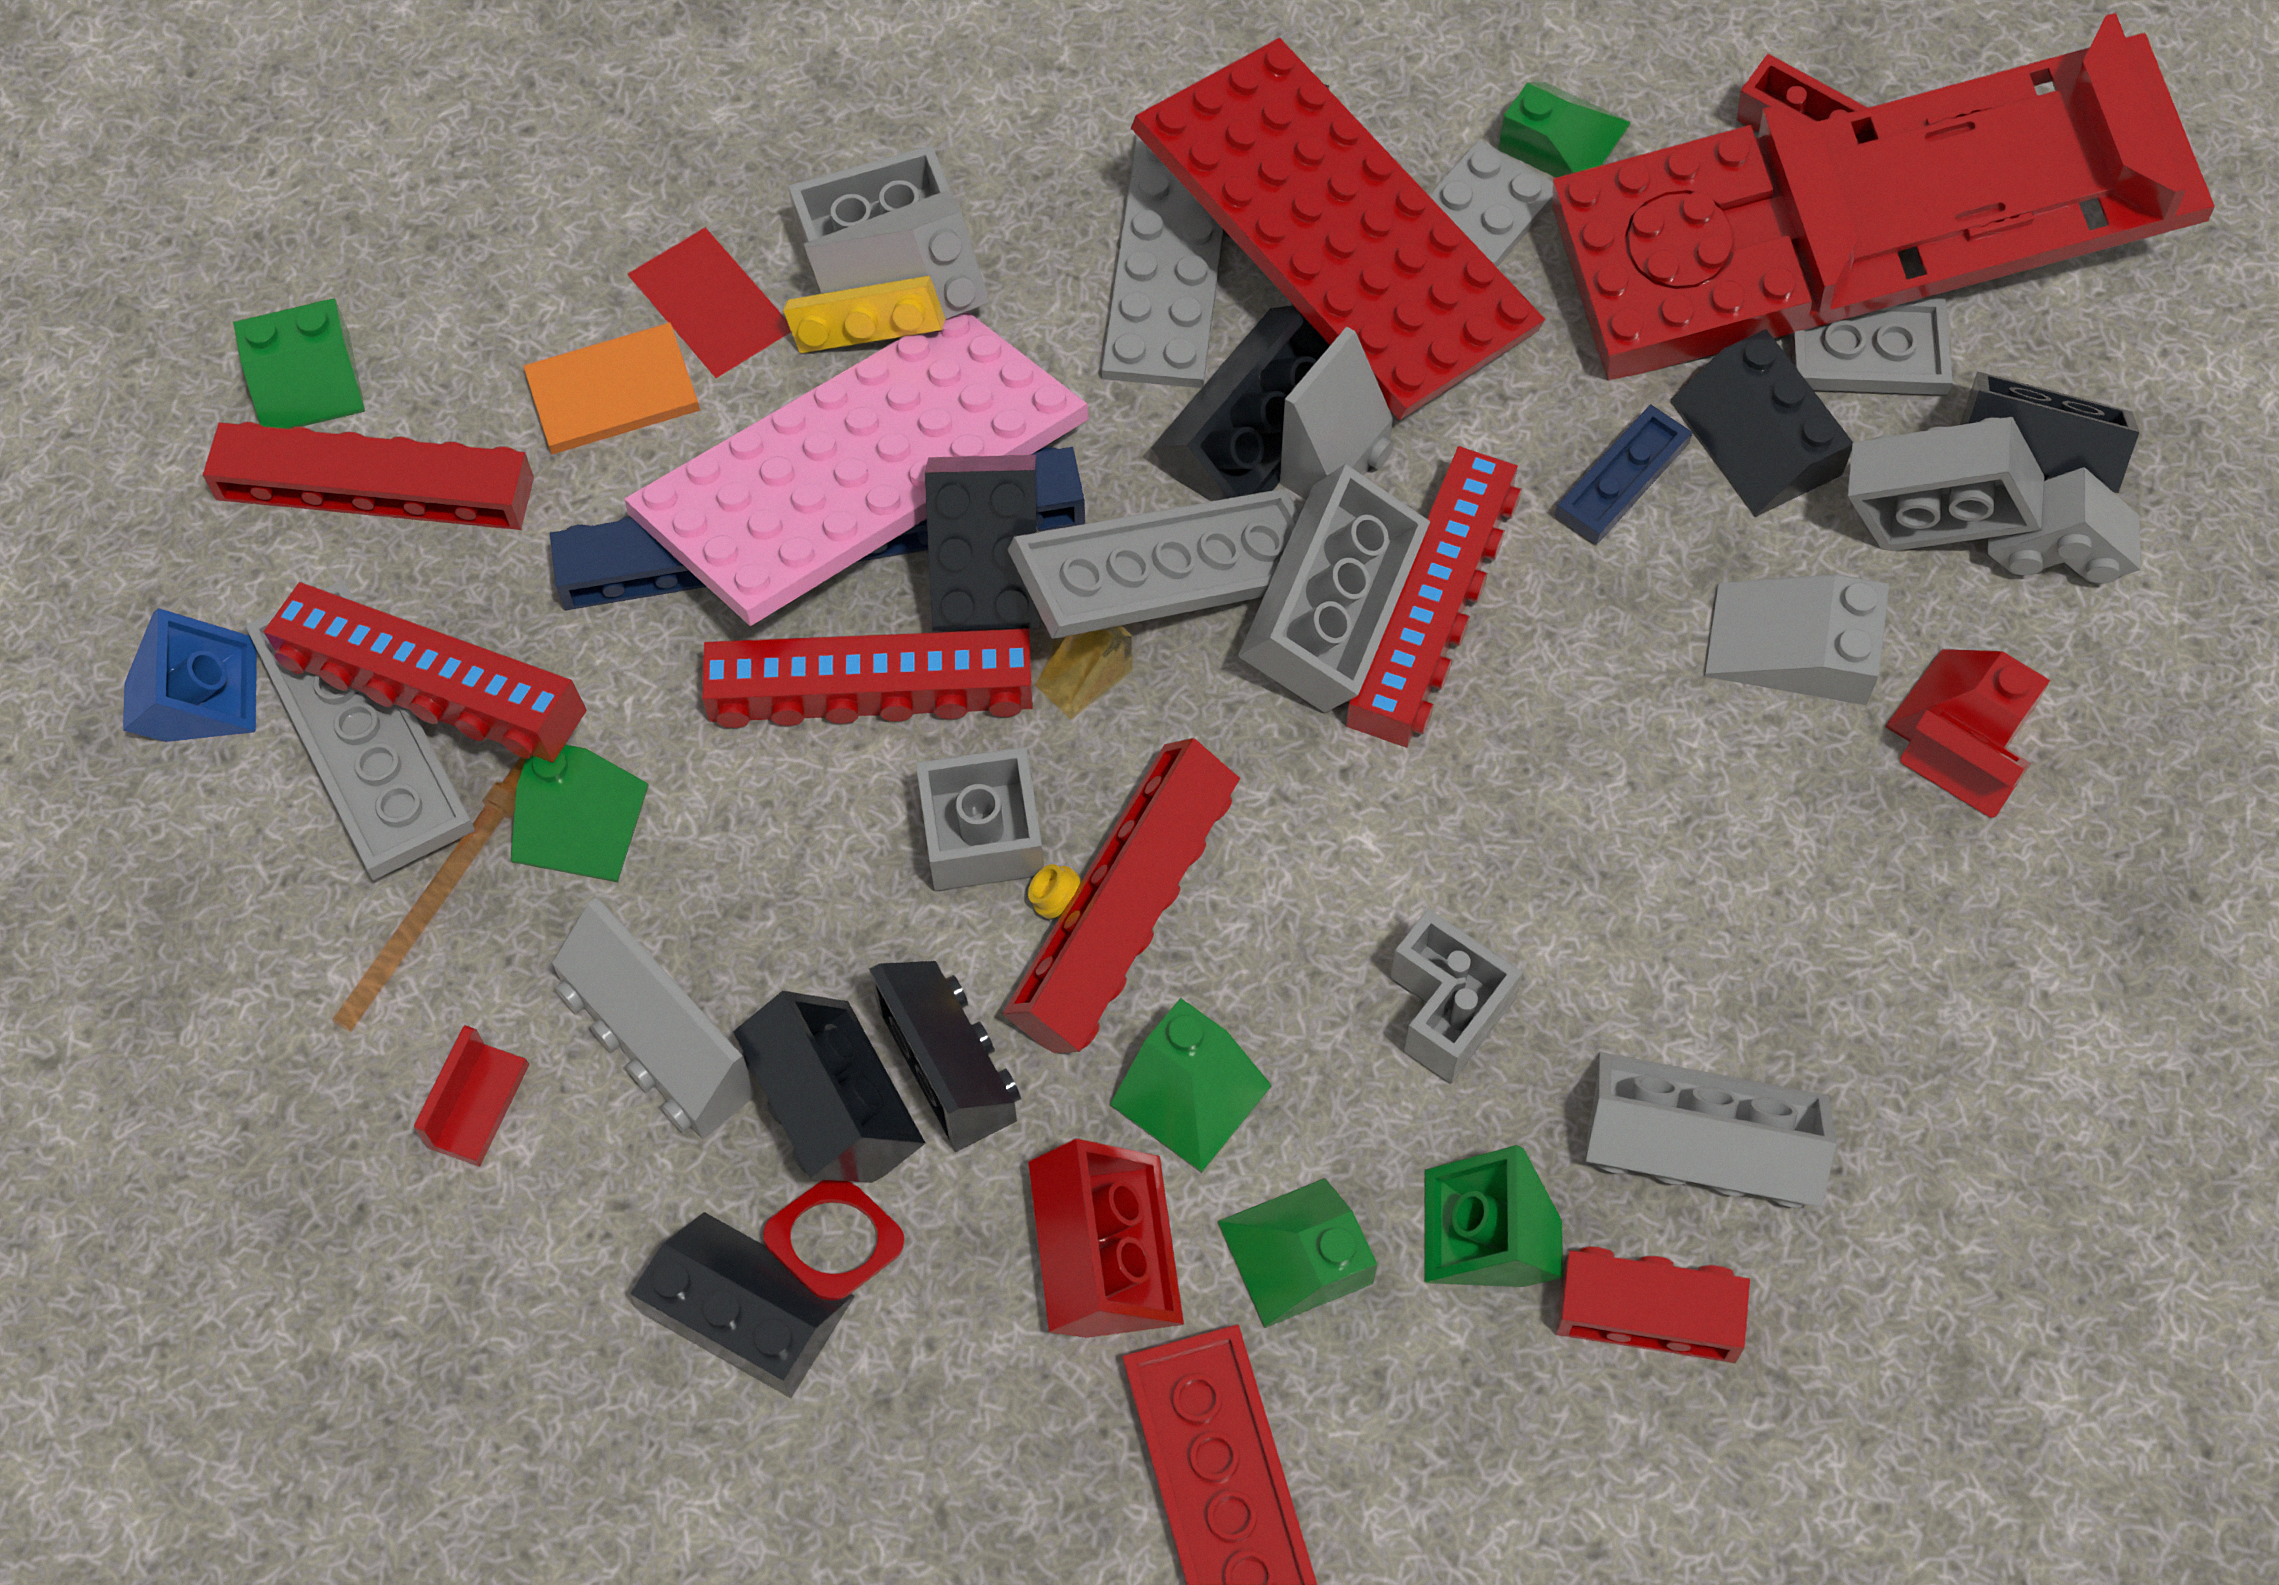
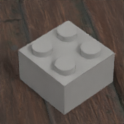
(980, 818)

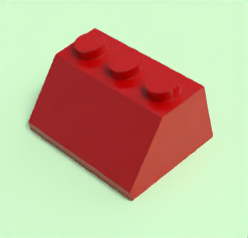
(1104, 1240)

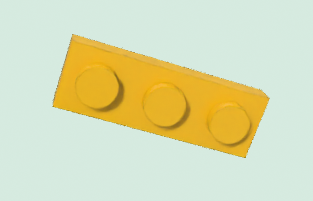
(864, 314)

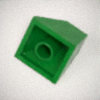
(1558, 130)
(576, 814)
(1190, 1086)
(1491, 1223)
(1299, 1251)

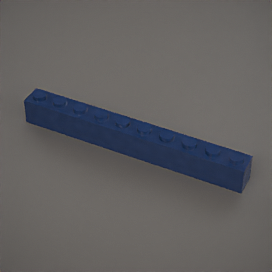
(626, 563)

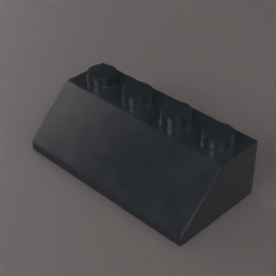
(1233, 427)

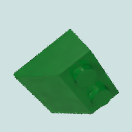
(299, 365)

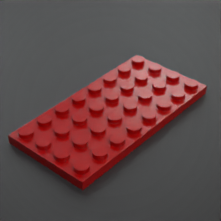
(1338, 224)

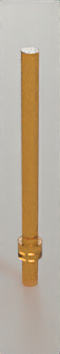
(498, 804)

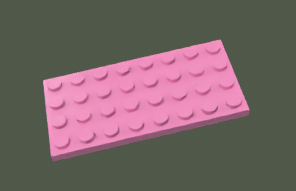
(849, 463)

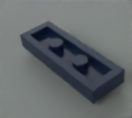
(1623, 474)

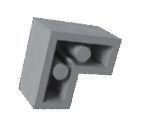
(2081, 527)
(1463, 989)

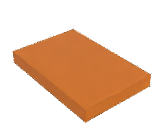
(611, 388)

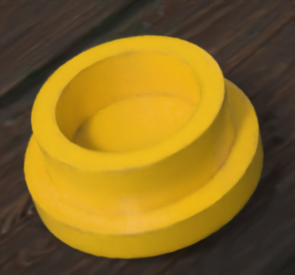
(1053, 890)

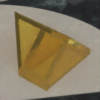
(1086, 667)

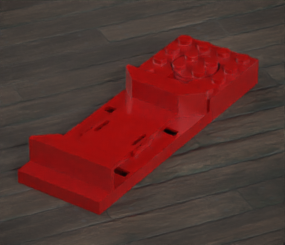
(1808, 224)

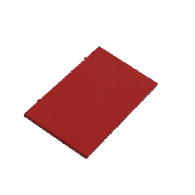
(710, 302)

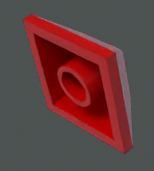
(1976, 687)

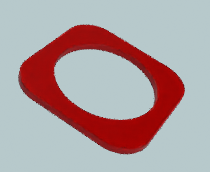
(833, 1285)

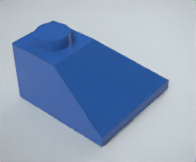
(190, 681)

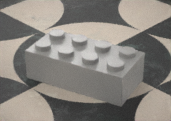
(1334, 589)

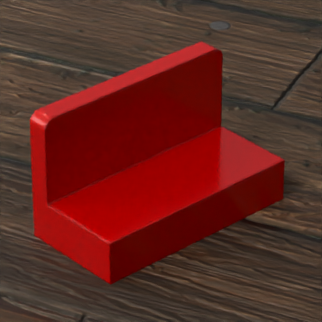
(1964, 761)
(470, 1098)

